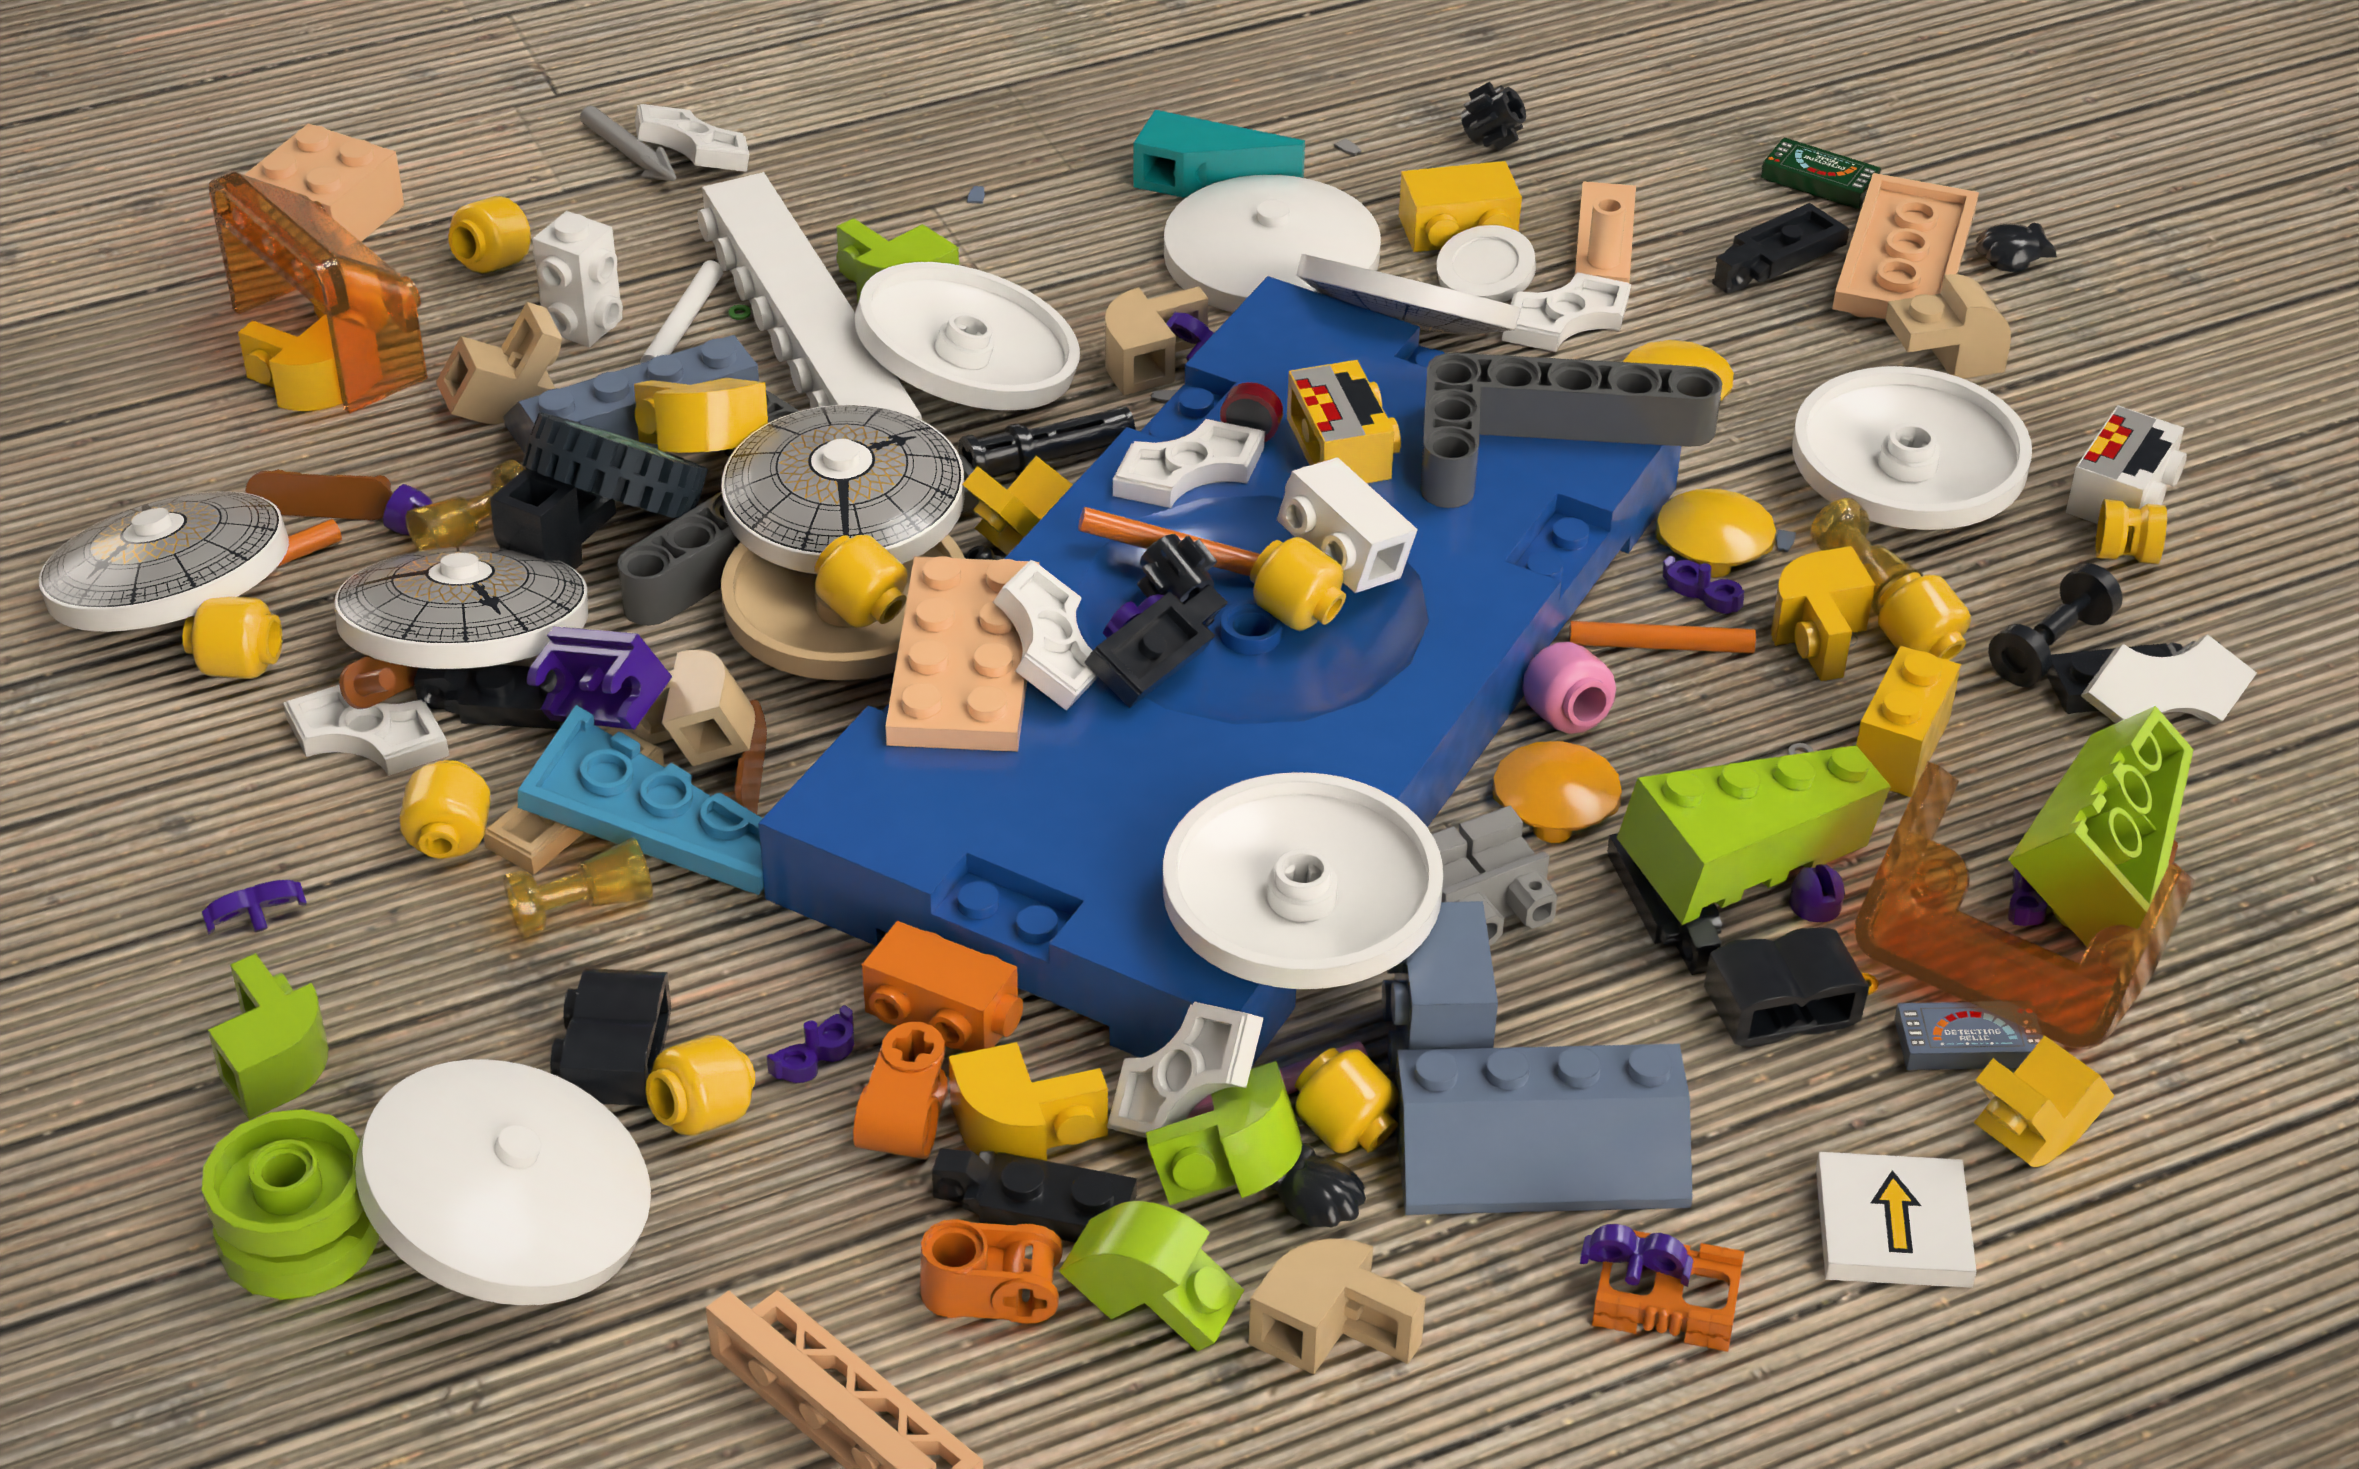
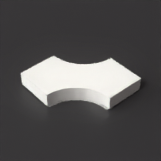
(692, 137)
(1577, 307)
(1171, 468)
(1049, 633)
(2198, 682)
(386, 733)
(1204, 1056)

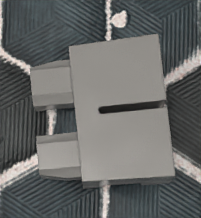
(1496, 866)

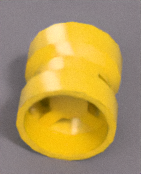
(2131, 531)

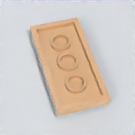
(1903, 243)
(957, 659)

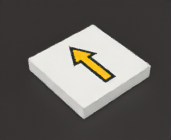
(1895, 1220)

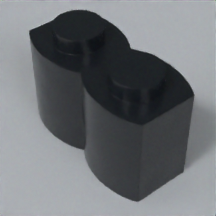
(1785, 986)
(613, 1033)

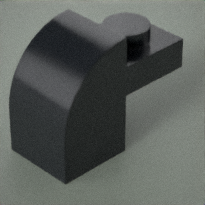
(547, 517)

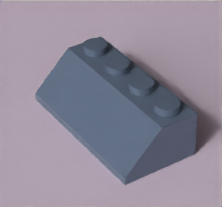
(610, 397)
(1543, 1129)

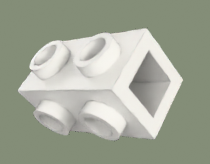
(578, 277)
(1348, 523)

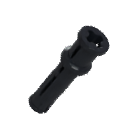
(1019, 445)

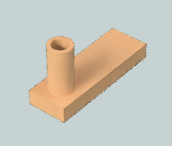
(1605, 230)

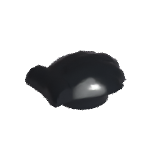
(2014, 246)
(1320, 1190)

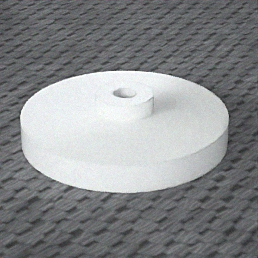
(1487, 262)

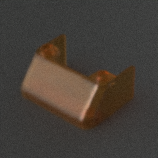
(289, 243)
(1917, 928)

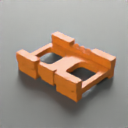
(1665, 1303)

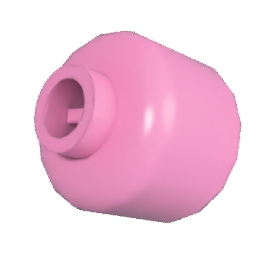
(1569, 687)

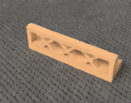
(816, 1403)

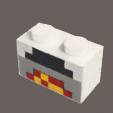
(2127, 463)

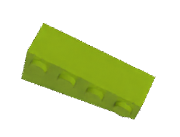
(1748, 823)
(2109, 826)

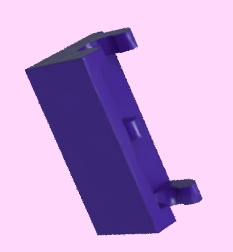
(602, 673)

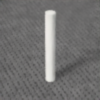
(684, 311)

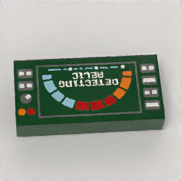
(1819, 172)

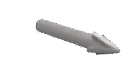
(655, 164)

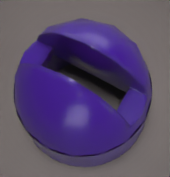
(401, 501)
(1807, 896)

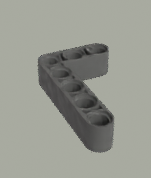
(1554, 400)
(683, 558)

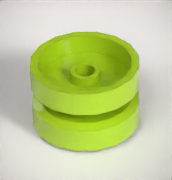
(288, 1204)

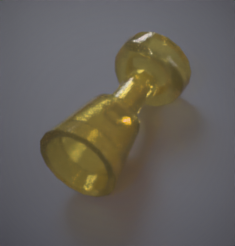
(456, 519)
(1847, 524)
(604, 879)

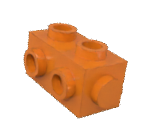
(942, 984)

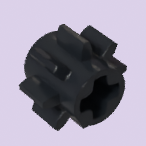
(1493, 116)
(1176, 568)

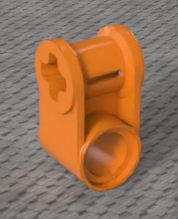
(904, 1094)
(983, 1271)

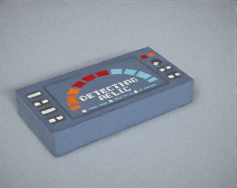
(1959, 1037)

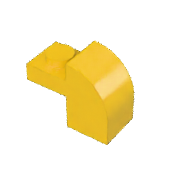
(296, 367)
(699, 415)
(1014, 511)
(1820, 605)
(2042, 1103)
(1011, 1115)

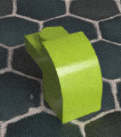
(866, 253)
(275, 1044)
(1242, 1143)
(1153, 1258)

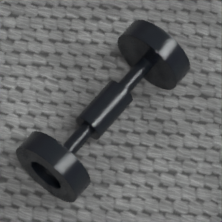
(2024, 654)

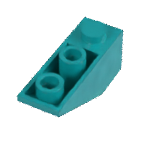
(1188, 153)

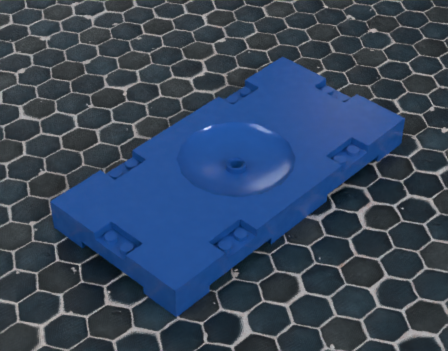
(1065, 842)

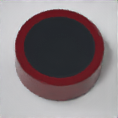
(1253, 407)

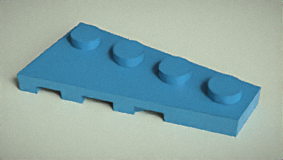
(618, 794)

